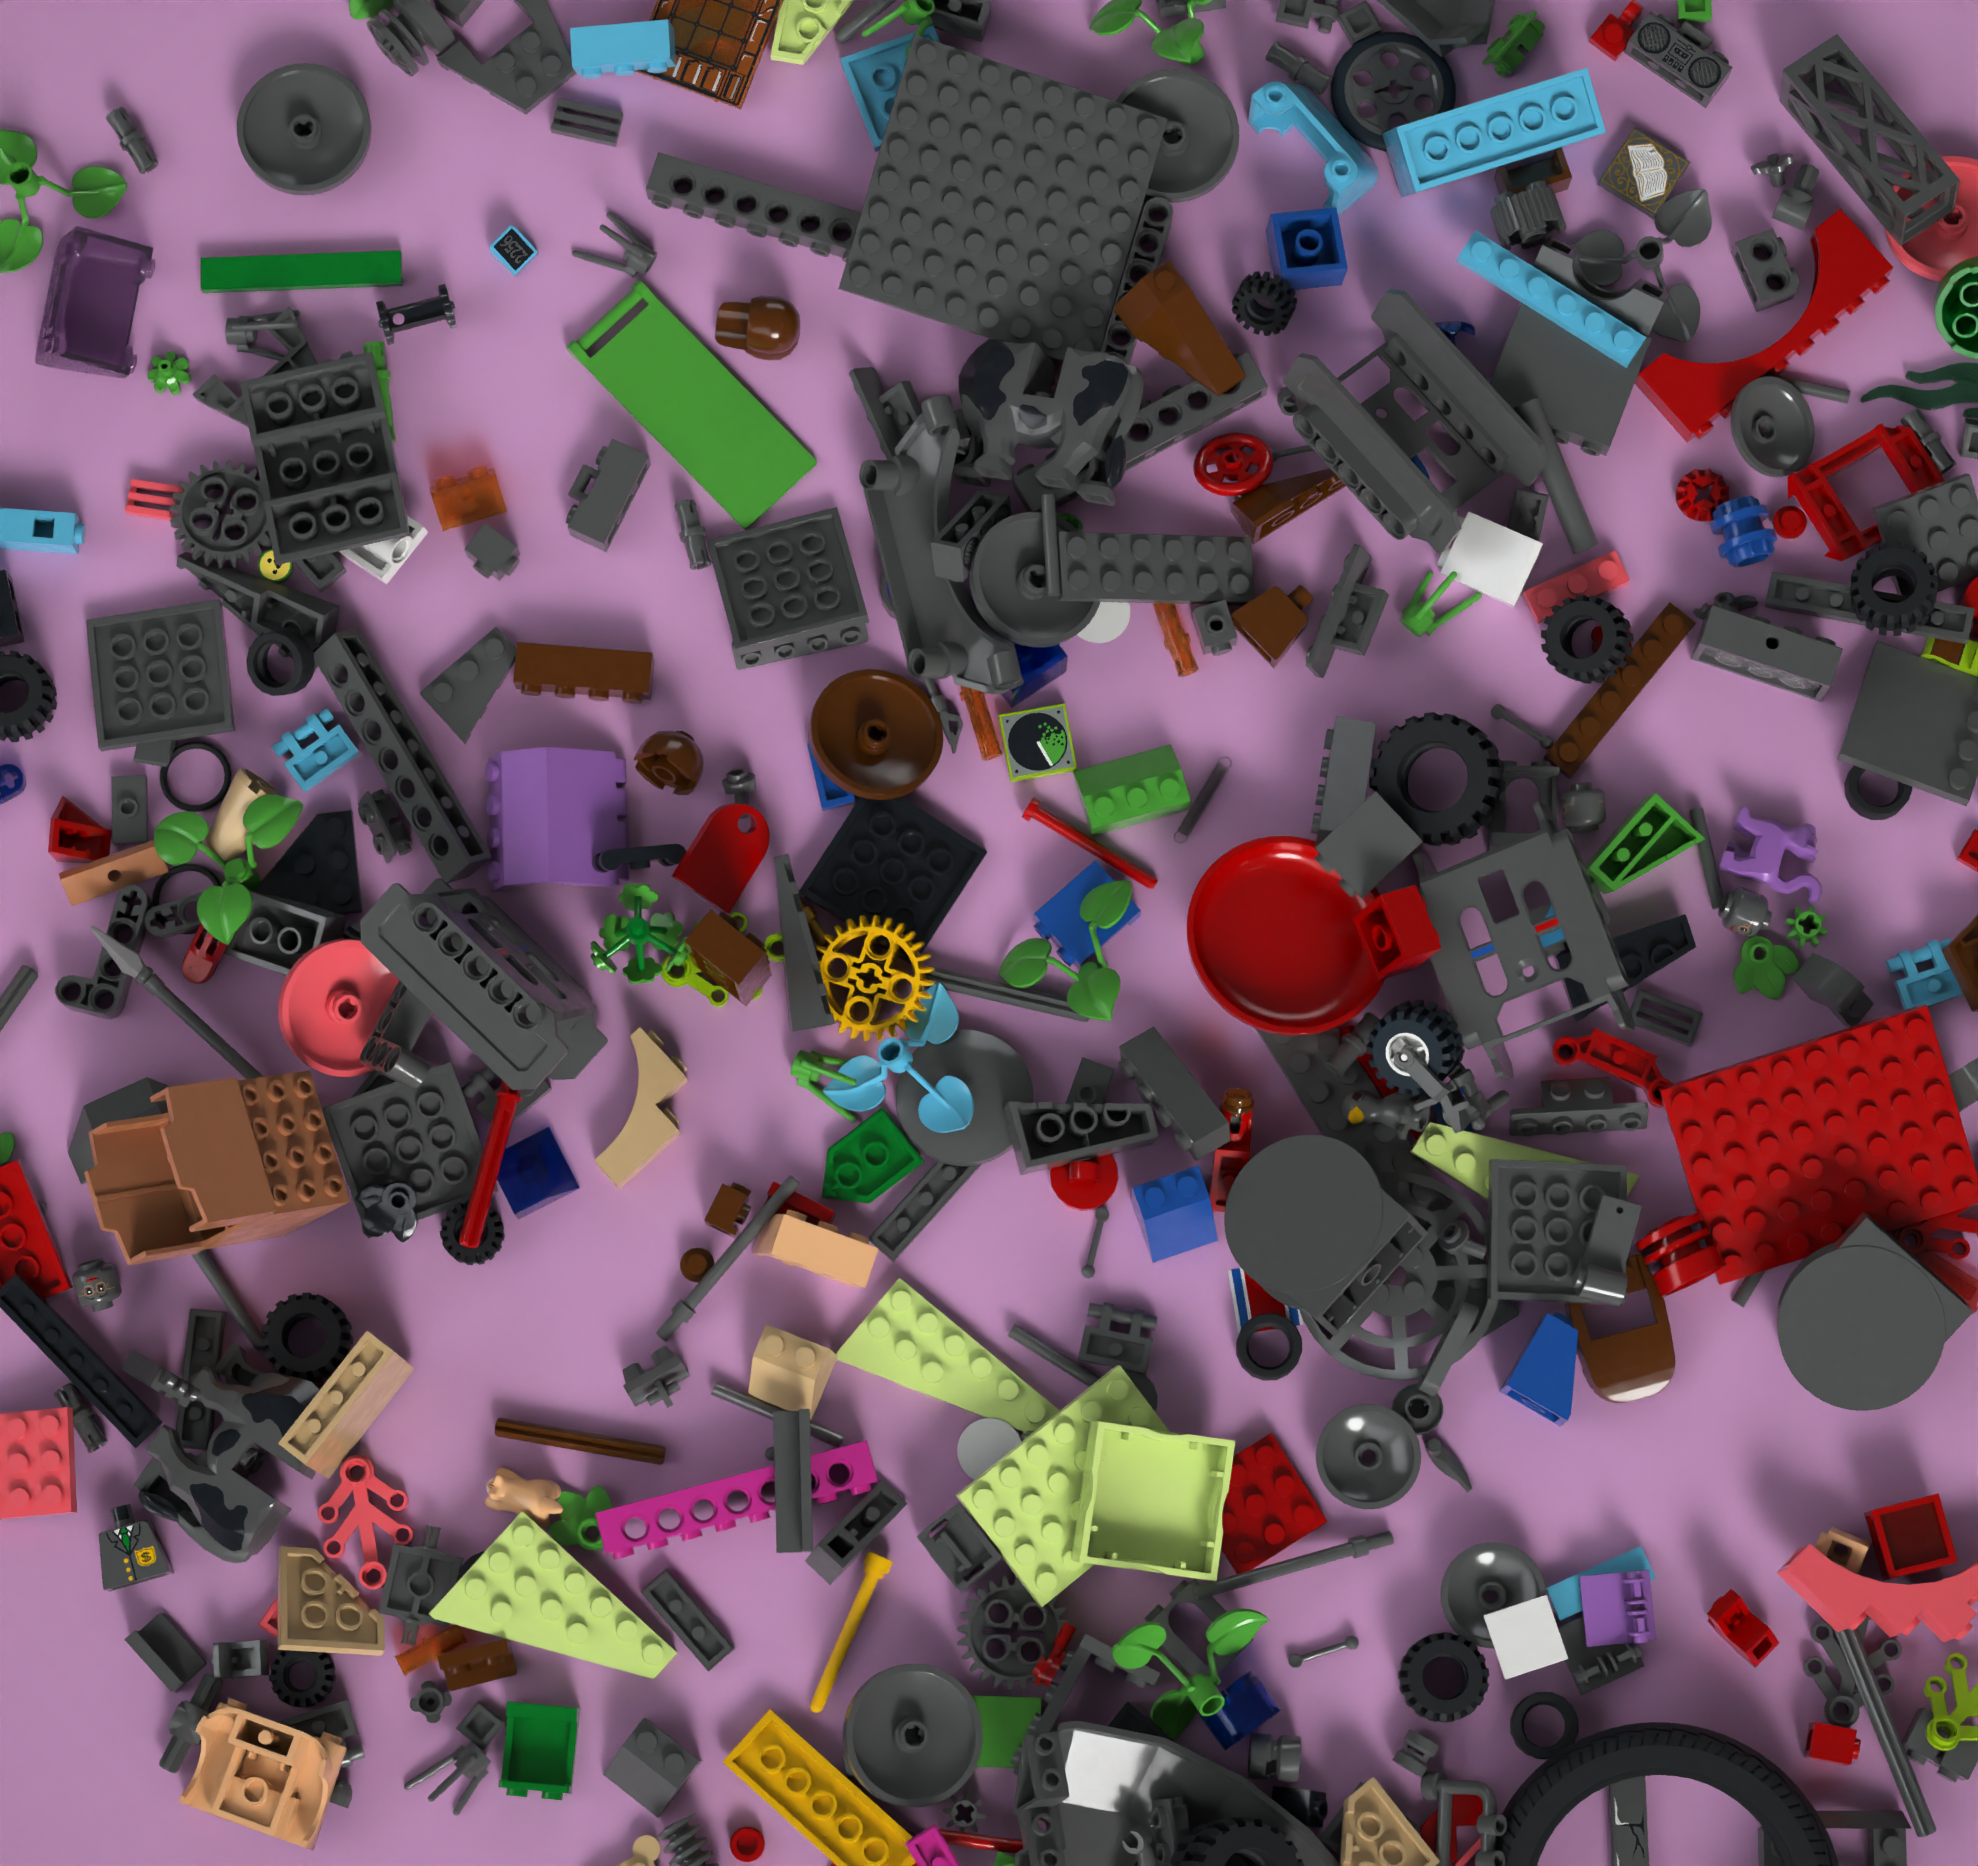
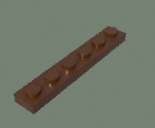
(1620, 691)

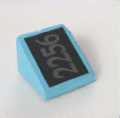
(512, 250)

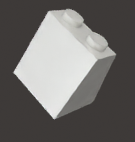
(1490, 558)

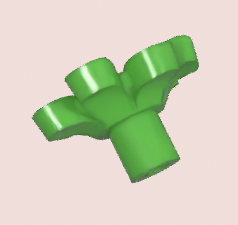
(169, 373)

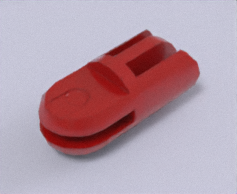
(202, 957)

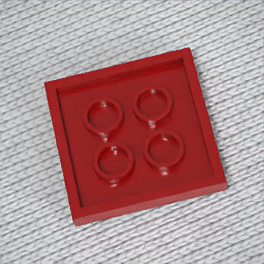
(1265, 1506)

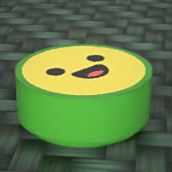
(273, 572)

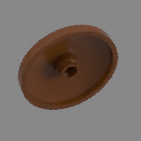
(875, 734)

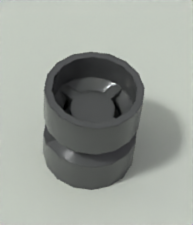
(1274, 1757)

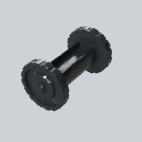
(417, 314)

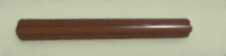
(580, 1441)

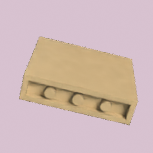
(346, 1405)

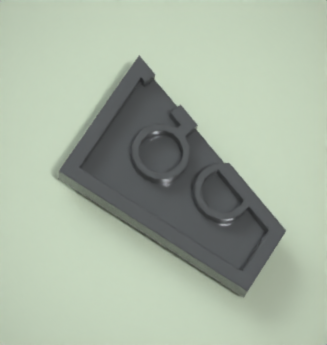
(468, 685)

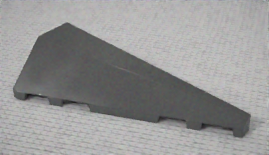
(265, 604)
(803, 979)

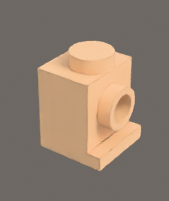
(1856, 1546)

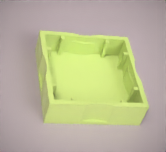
(1153, 1500)

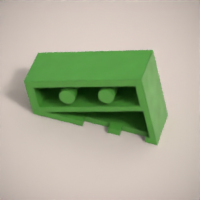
(1641, 843)

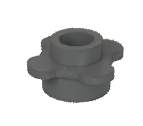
(421, 1705)

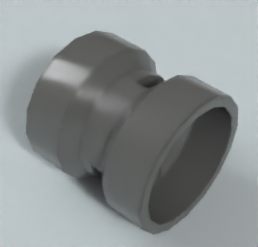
(1411, 1760)

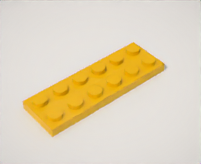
(817, 1797)

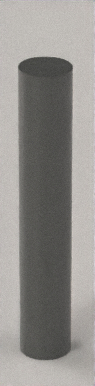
(1559, 481)

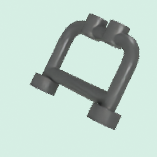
(1489, 1824)

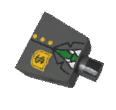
(131, 1551)

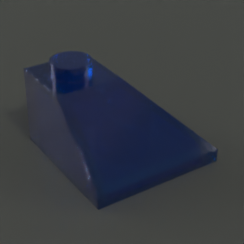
(535, 1173)

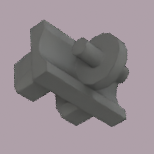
(657, 1382)

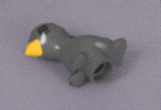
(1393, 1111)

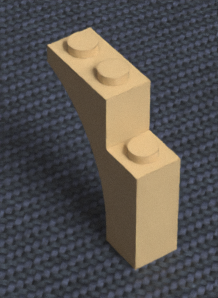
(647, 1128)

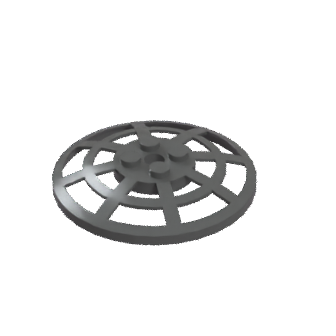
(1416, 1291)

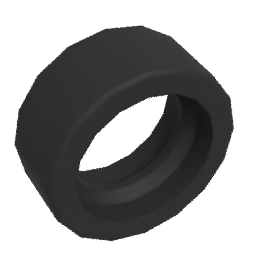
(259, 671)
(1868, 810)
(1269, 1320)
(1543, 1698)

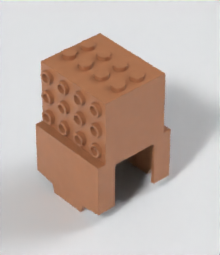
(217, 1168)

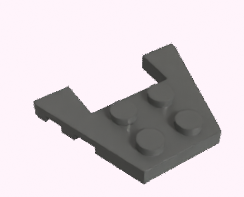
(523, 69)
(223, 400)

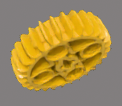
(853, 972)

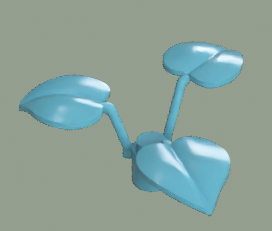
(947, 1105)

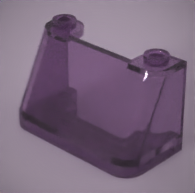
(93, 303)

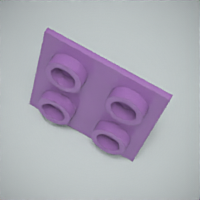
(1617, 1608)

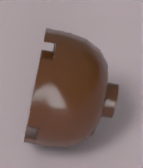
(670, 760)

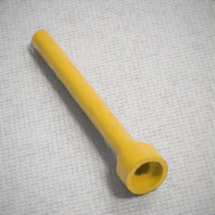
(875, 1569)

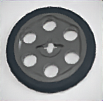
(1366, 56)

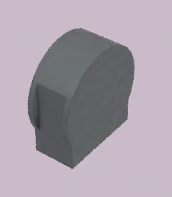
(1317, 1227)
(1865, 1320)

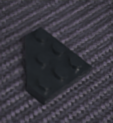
(320, 866)

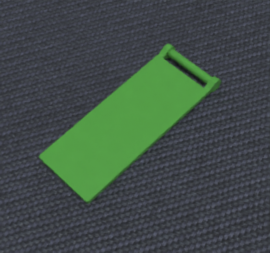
(694, 408)

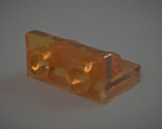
(467, 498)

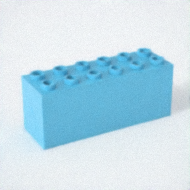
(1494, 132)

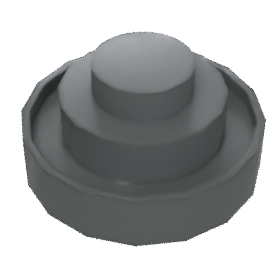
(1418, 1408)

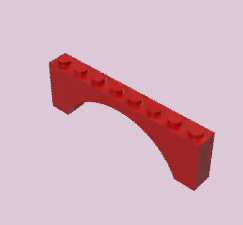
(1698, 393)

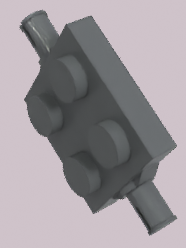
(417, 1582)

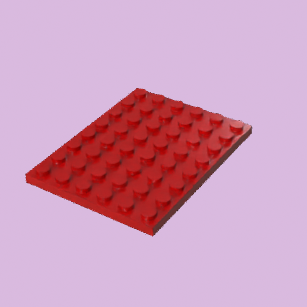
(1817, 1135)

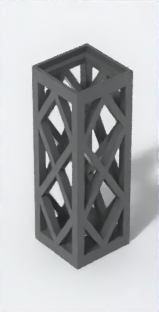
(1804, 92)

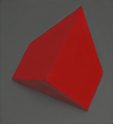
(76, 836)

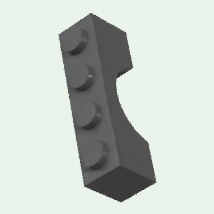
(1634, 306)

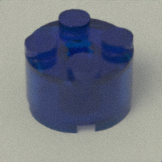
(1244, 1710)

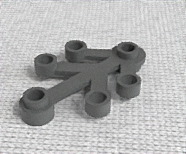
(1845, 1693)

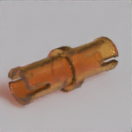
(430, 1649)

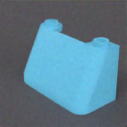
(1348, 167)

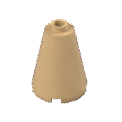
(227, 830)

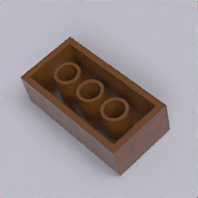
(728, 956)

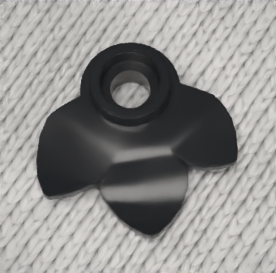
(384, 1213)

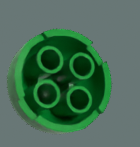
(1958, 307)

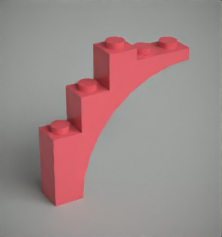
(1845, 1596)

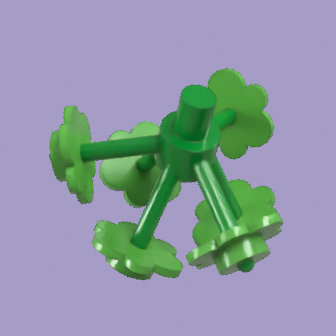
(620, 931)

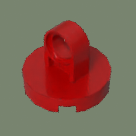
(1085, 1183)

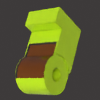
(1953, 654)

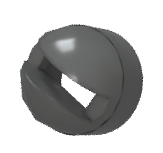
(1286, 403)
(342, 1794)

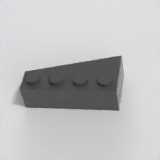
(1058, 1133)

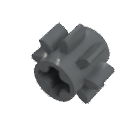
(966, 1803)

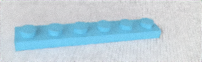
(1551, 299)

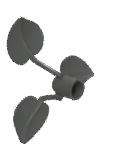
(1681, 218)

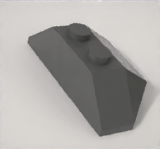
(122, 1104)

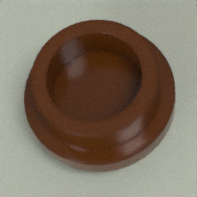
(696, 1264)

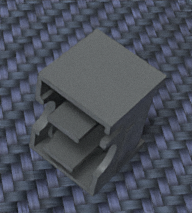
(959, 1548)

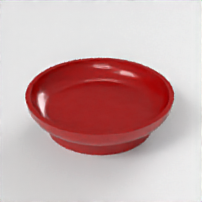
(1280, 939)

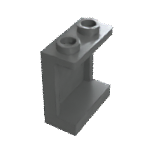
(1367, 846)

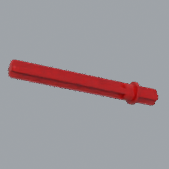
(489, 1166)

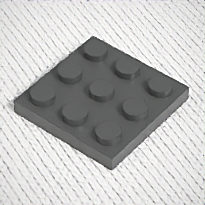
(1939, 524)

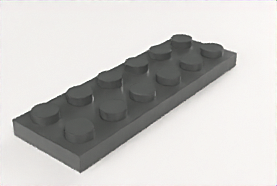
(1154, 568)

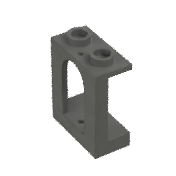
(1543, 777)
(1174, 1644)

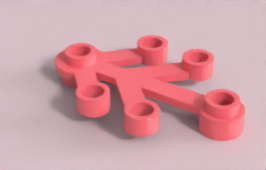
(364, 1516)

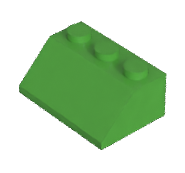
(1132, 790)

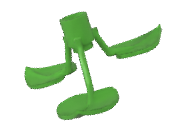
(1175, 43)
(94, 194)
(227, 907)
(1095, 984)
(1200, 1693)

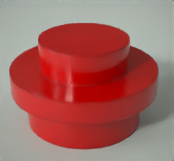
(1789, 522)

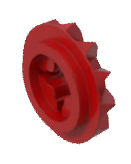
(1686, 494)

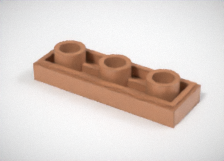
(98, 878)

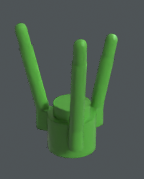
(912, 13)
(1419, 617)
(810, 1067)

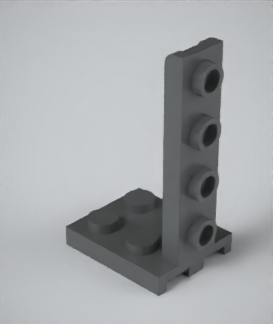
(1073, 1666)

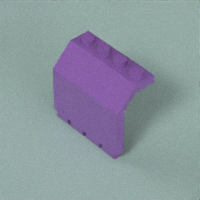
(554, 815)

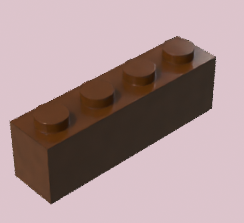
(584, 672)

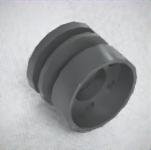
(409, 32)

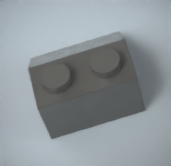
(651, 1767)

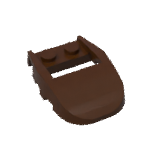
(1633, 1361)

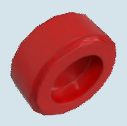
(747, 1844)

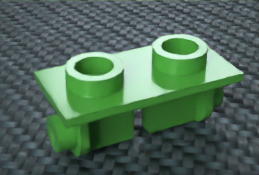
(1504, 50)

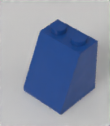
(1174, 1213)
(1546, 1370)

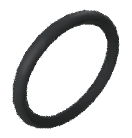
(202, 807)
(180, 868)

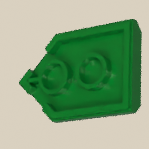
(868, 1161)

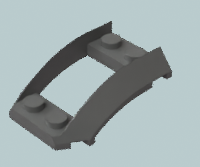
(1884, 1832)

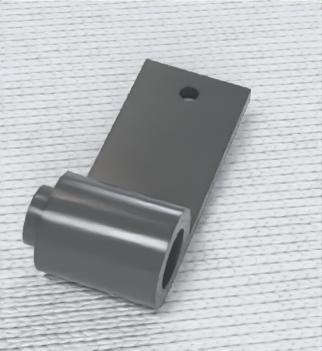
(1607, 1251)

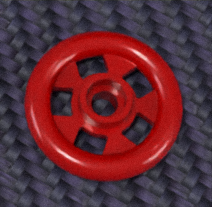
(1233, 464)

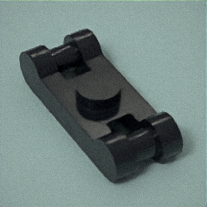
(638, 857)

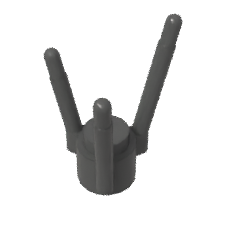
(638, 253)
(244, 330)
(470, 1761)

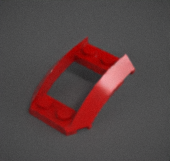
(1825, 507)

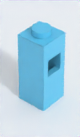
(41, 531)

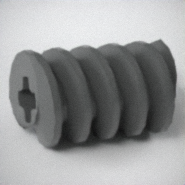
(685, 1844)

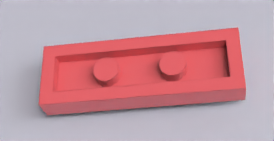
(1588, 579)

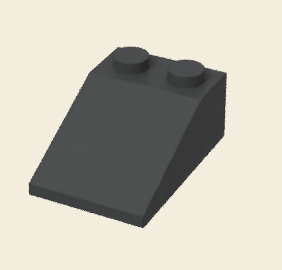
(282, 932)

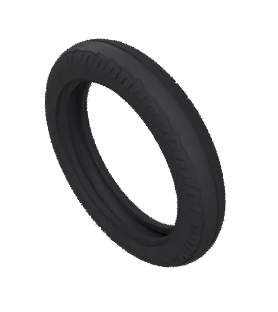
(1669, 1751)

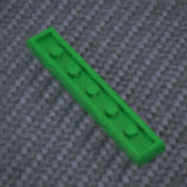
(301, 271)

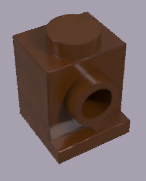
(729, 1209)

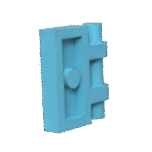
(321, 757)
(1927, 986)

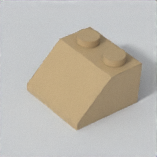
(789, 1370)

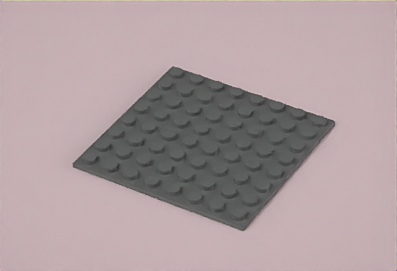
(1002, 201)

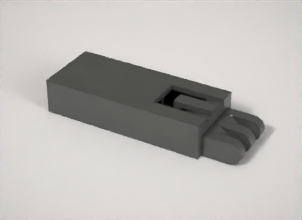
(160, 1379)

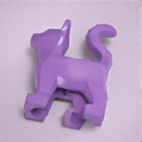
(1765, 856)

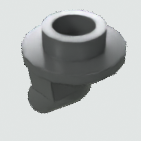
(739, 783)
(1458, 1240)

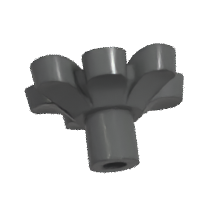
(1774, 168)

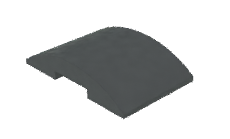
(325, 458)

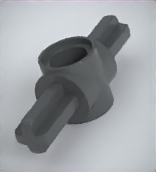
(185, 1722)

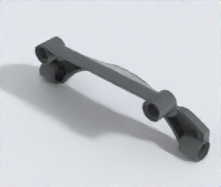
(907, 511)

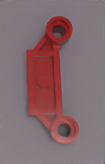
(1614, 1058)

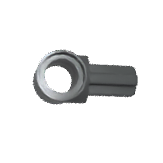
(1796, 202)

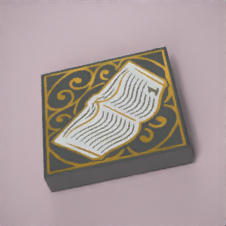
(1643, 173)

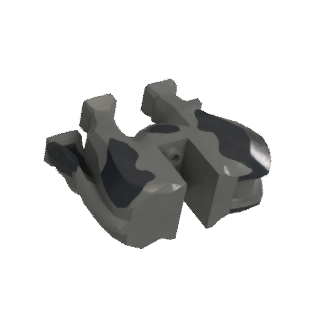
(1010, 403)
(211, 1490)

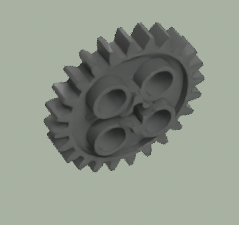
(196, 505)
(1015, 1601)

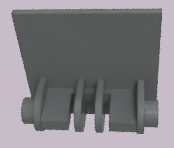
(1596, 1665)

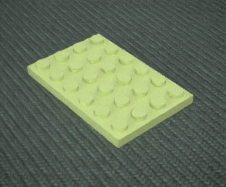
(1033, 1492)

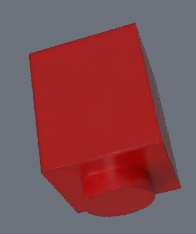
(1832, 1744)

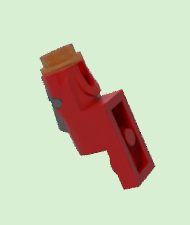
(1231, 1157)

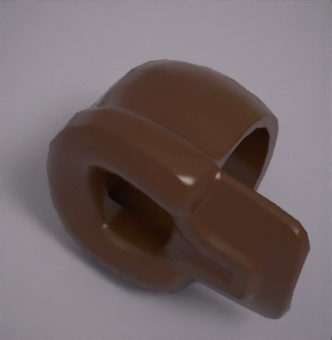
(763, 328)

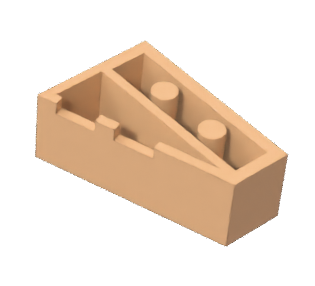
(817, 1248)

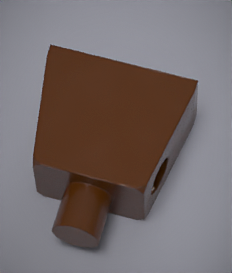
(1273, 621)

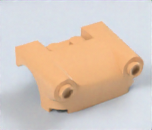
(264, 1774)

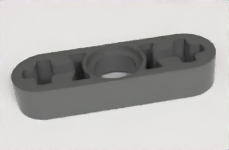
(172, 926)
(1448, 1348)

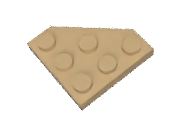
(322, 1608)
(1379, 1832)

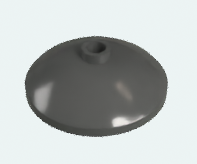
(1772, 426)
(1364, 1483)
(1482, 1569)

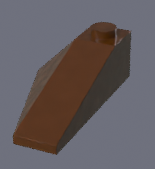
(1172, 321)
(1282, 501)

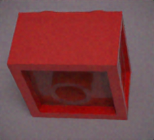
(1910, 1537)

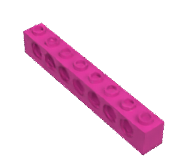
(613, 1521)

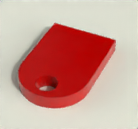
(724, 857)

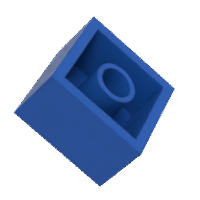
(1307, 248)

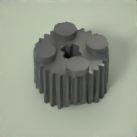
(1527, 216)

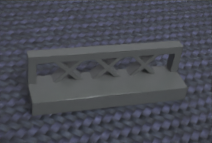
(793, 1481)

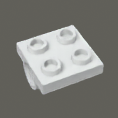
(387, 556)

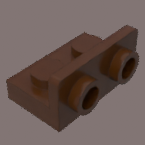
(478, 1664)

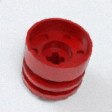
(1680, 1254)

